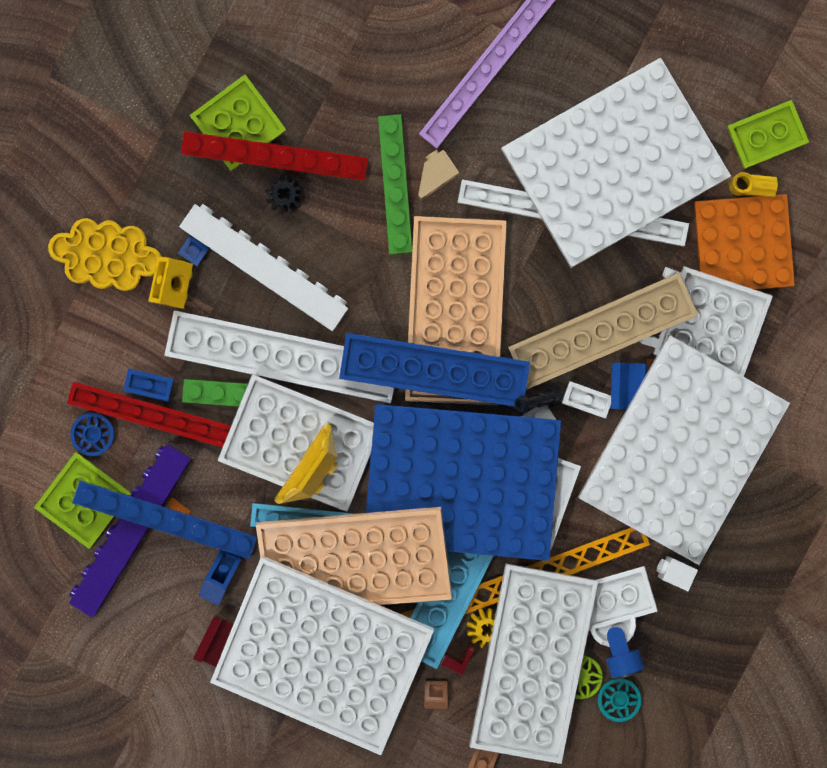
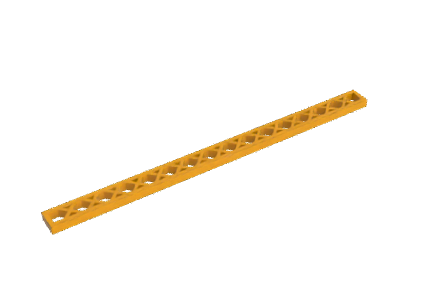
(561, 556)

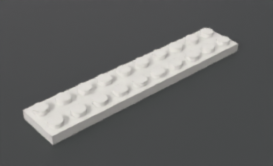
(264, 354)

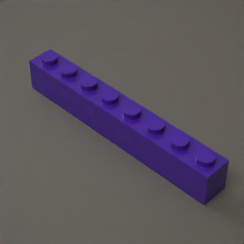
(127, 535)

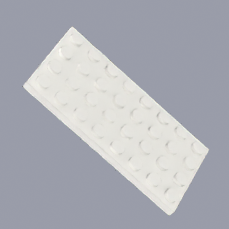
(533, 663)

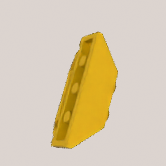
(311, 469)

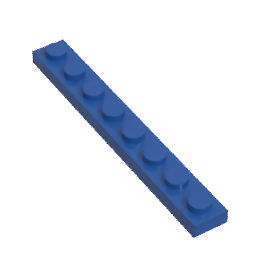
(164, 519)

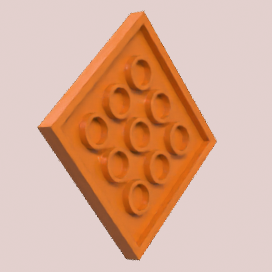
(746, 241)

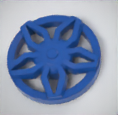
(92, 434)

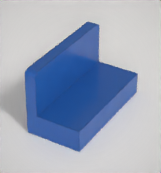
(625, 383)

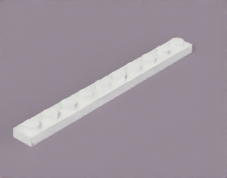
(519, 203)

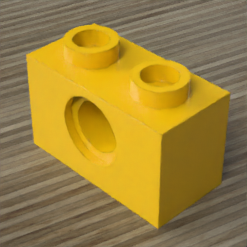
(161, 289)

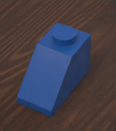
(219, 577)

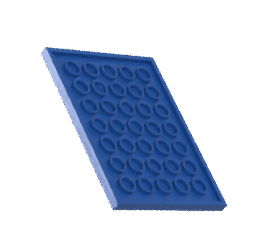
(482, 470)

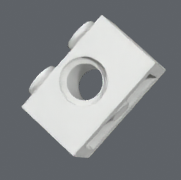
(676, 573)

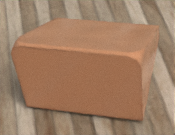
(436, 694)

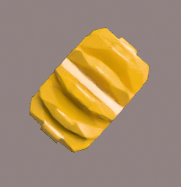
(476, 630)

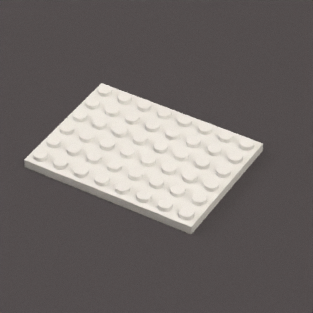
(615, 162)
(683, 449)
(321, 655)

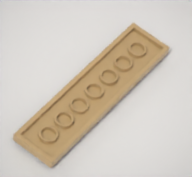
(605, 330)

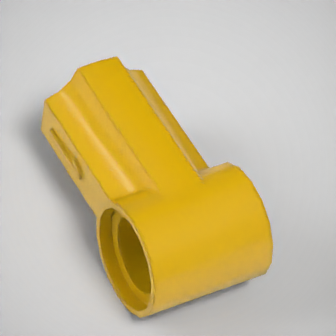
(755, 185)

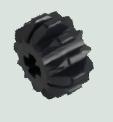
(284, 202)

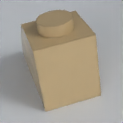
(436, 173)

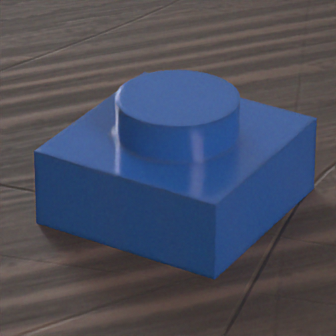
(192, 251)

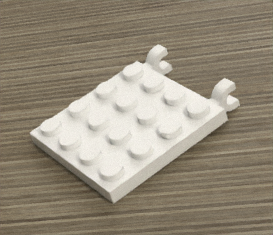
(725, 323)

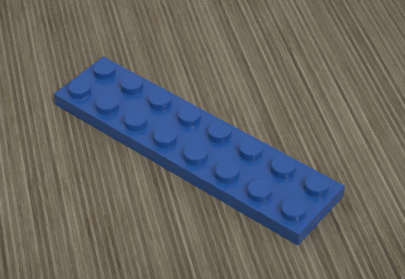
(433, 370)

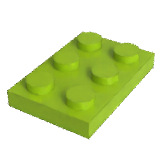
(767, 134)

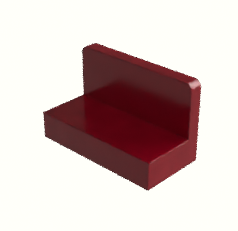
(213, 641)
(456, 664)

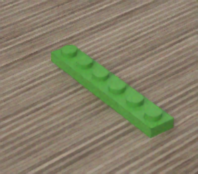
(395, 184)

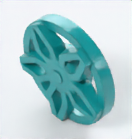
(619, 700)

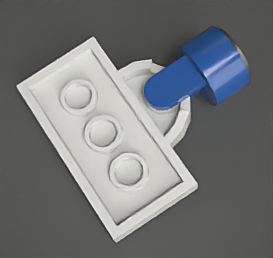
(614, 615)

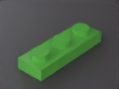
(213, 392)

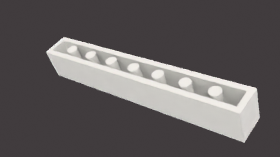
(263, 267)

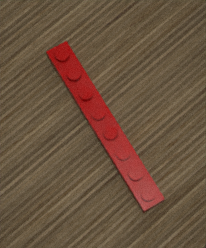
(274, 155)
(148, 414)

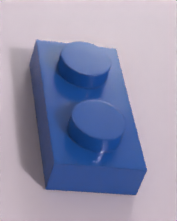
(148, 384)

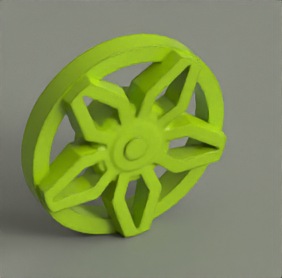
(584, 678)

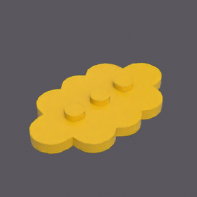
(104, 254)

